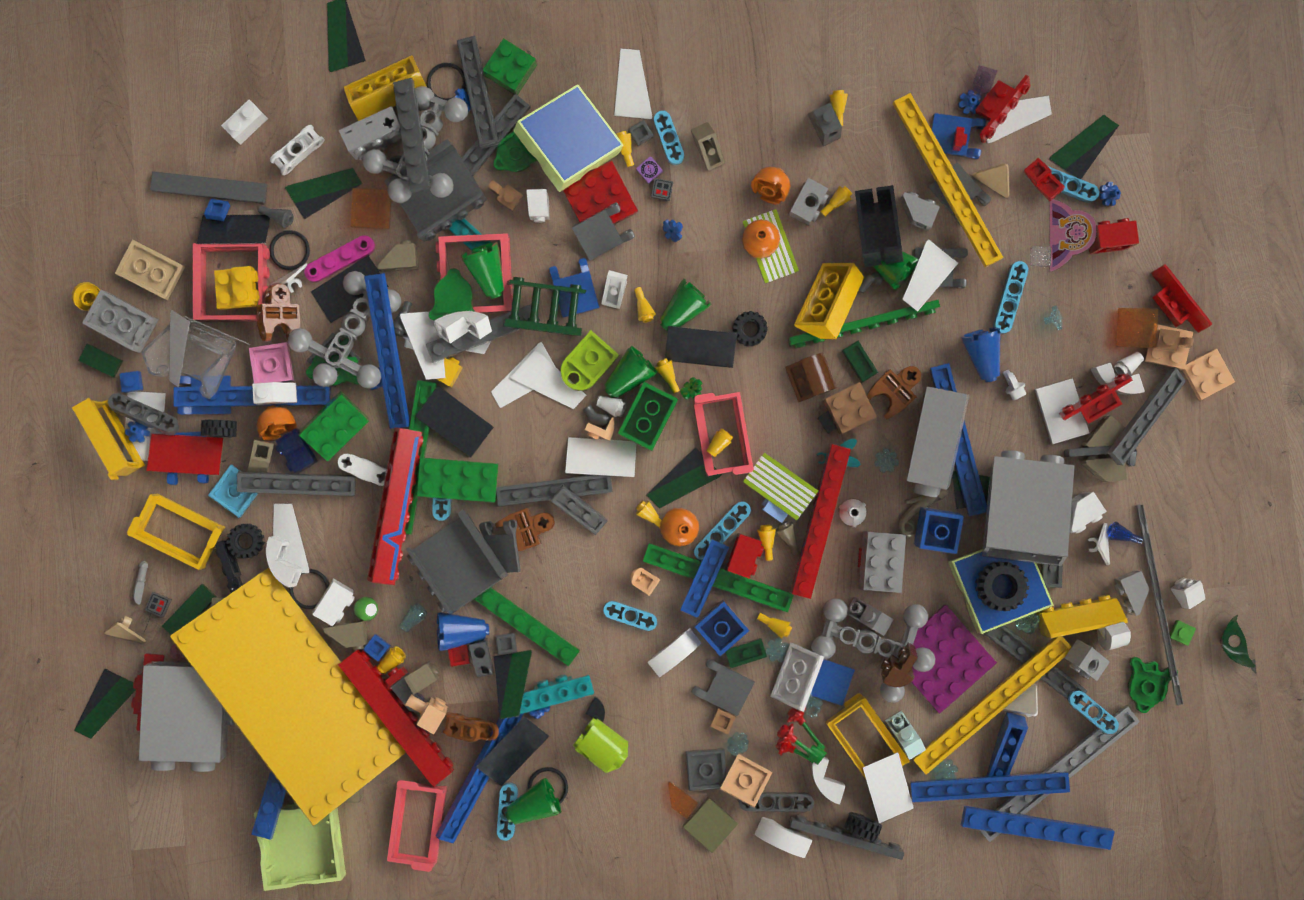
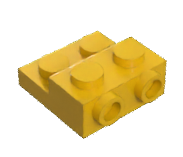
(236, 287)

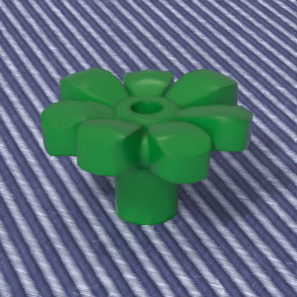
(691, 388)

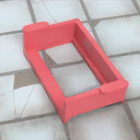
(741, 427)
(417, 862)

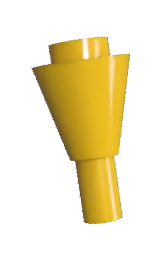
(838, 101)
(626, 149)
(839, 198)
(645, 311)
(666, 370)
(647, 512)
(766, 535)
(780, 627)

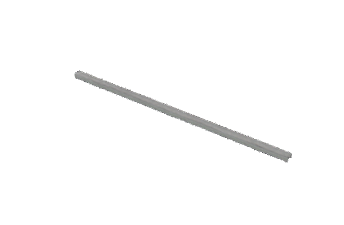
(1159, 605)

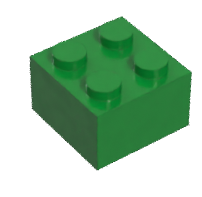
(510, 67)

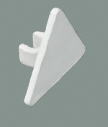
(290, 278)
(1102, 544)
(1025, 703)

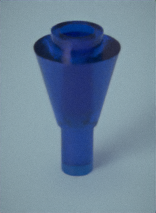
(1118, 532)

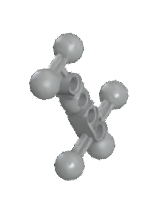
(441, 184)
(326, 373)
(914, 616)

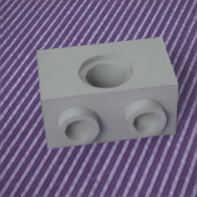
(813, 191)
(1086, 660)

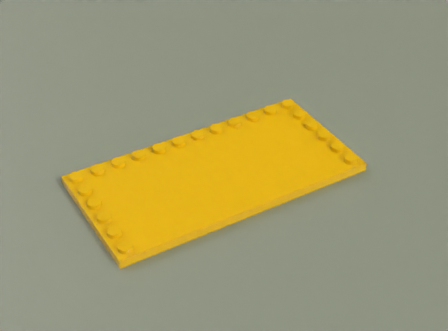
(288, 695)

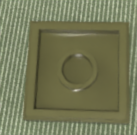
(710, 825)

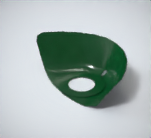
(1240, 653)

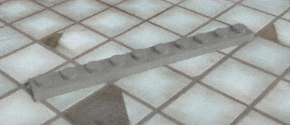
(1072, 762)

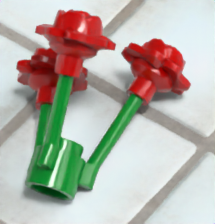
(786, 738)

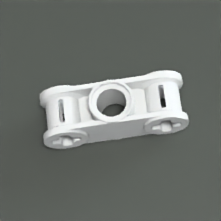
(302, 140)
(362, 468)

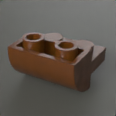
(810, 377)
(898, 671)

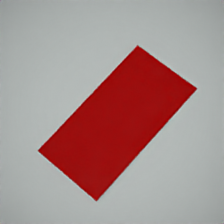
(185, 454)

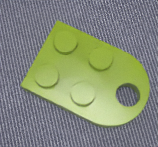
(589, 361)

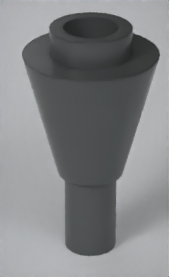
(282, 216)
(398, 325)

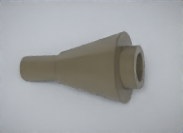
(786, 532)

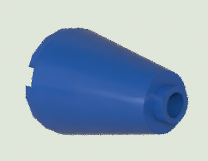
(984, 352)
(459, 630)

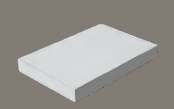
(1051, 401)
(797, 676)

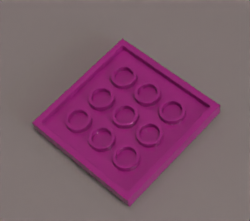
(957, 663)

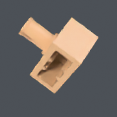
(430, 712)

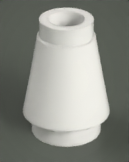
(1129, 363)
(612, 405)

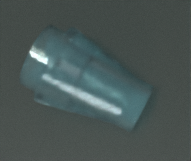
(413, 617)

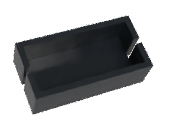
(879, 226)

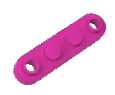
(339, 258)

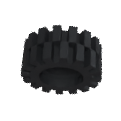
(750, 317)
(219, 428)
(233, 541)
(863, 826)

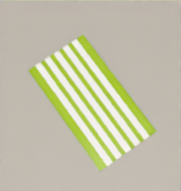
(782, 261)
(780, 486)

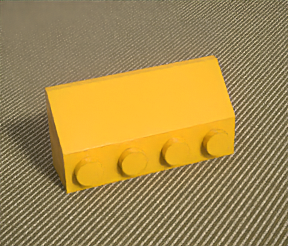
(376, 90)
(829, 300)
(1080, 617)

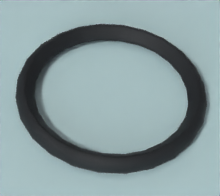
(445, 65)
(285, 233)
(308, 606)
(555, 771)

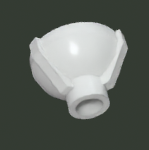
(847, 507)

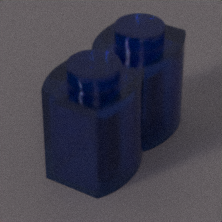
(296, 451)

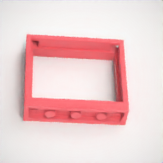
(505, 258)
(199, 279)

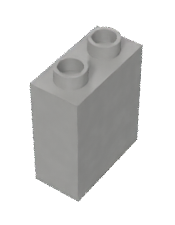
(937, 440)
(1028, 508)
(180, 719)

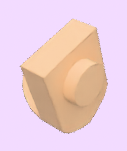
(596, 432)
(643, 580)

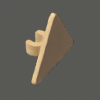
(995, 178)
(121, 630)

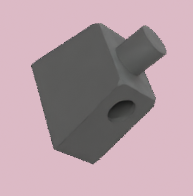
(826, 122)

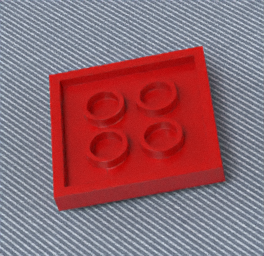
(598, 191)

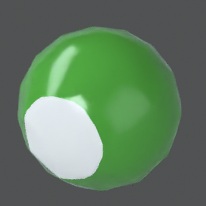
(366, 608)

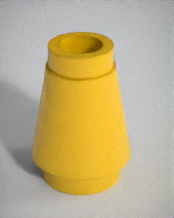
(719, 442)
(392, 659)

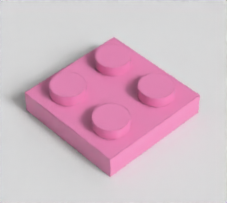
(271, 363)

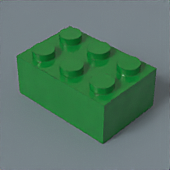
(648, 416)
(333, 426)

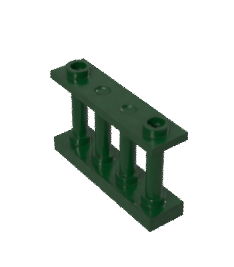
(533, 322)

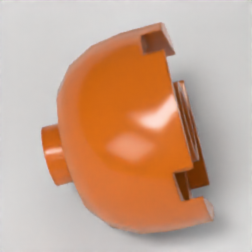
(771, 184)
(757, 246)
(275, 422)
(679, 527)

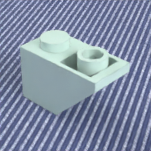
(905, 735)

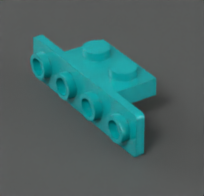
(556, 692)

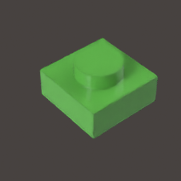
(1182, 632)

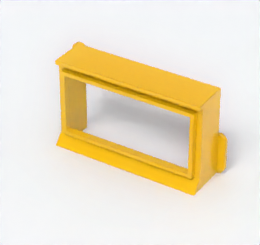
(103, 440)
(139, 524)
(850, 706)

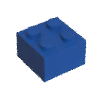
(938, 530)
(721, 628)

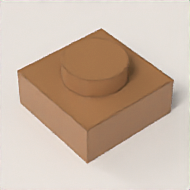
(723, 721)

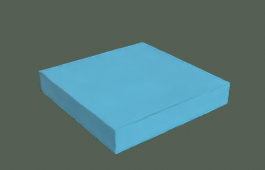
(226, 493)

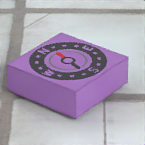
(649, 170)

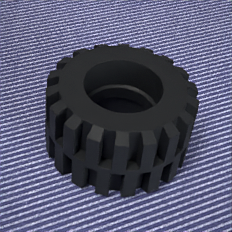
(1018, 582)

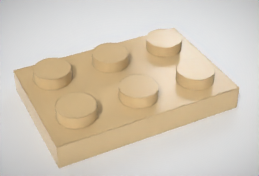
(150, 269)

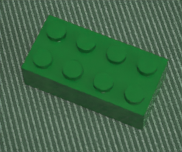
(457, 480)

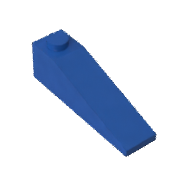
(1007, 744)

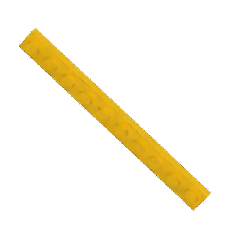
(947, 180)
(992, 704)

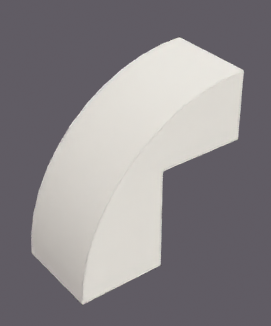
(459, 323)
(1105, 374)
(283, 571)
(1114, 636)
(674, 653)
(829, 787)
(783, 838)

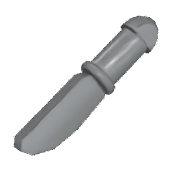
(139, 585)

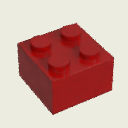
(1115, 236)
(744, 556)

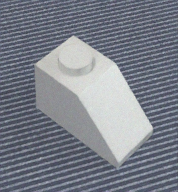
(538, 205)
(274, 393)

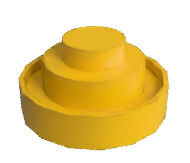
(84, 295)

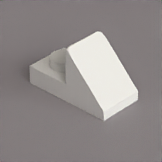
(614, 289)

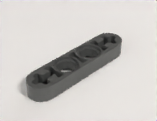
(142, 416)
(776, 805)

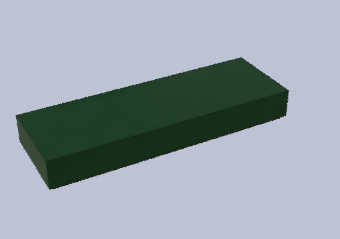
(189, 609)

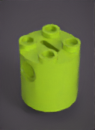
(602, 746)

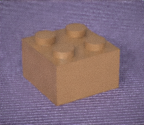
(849, 408)

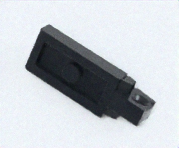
(229, 566)

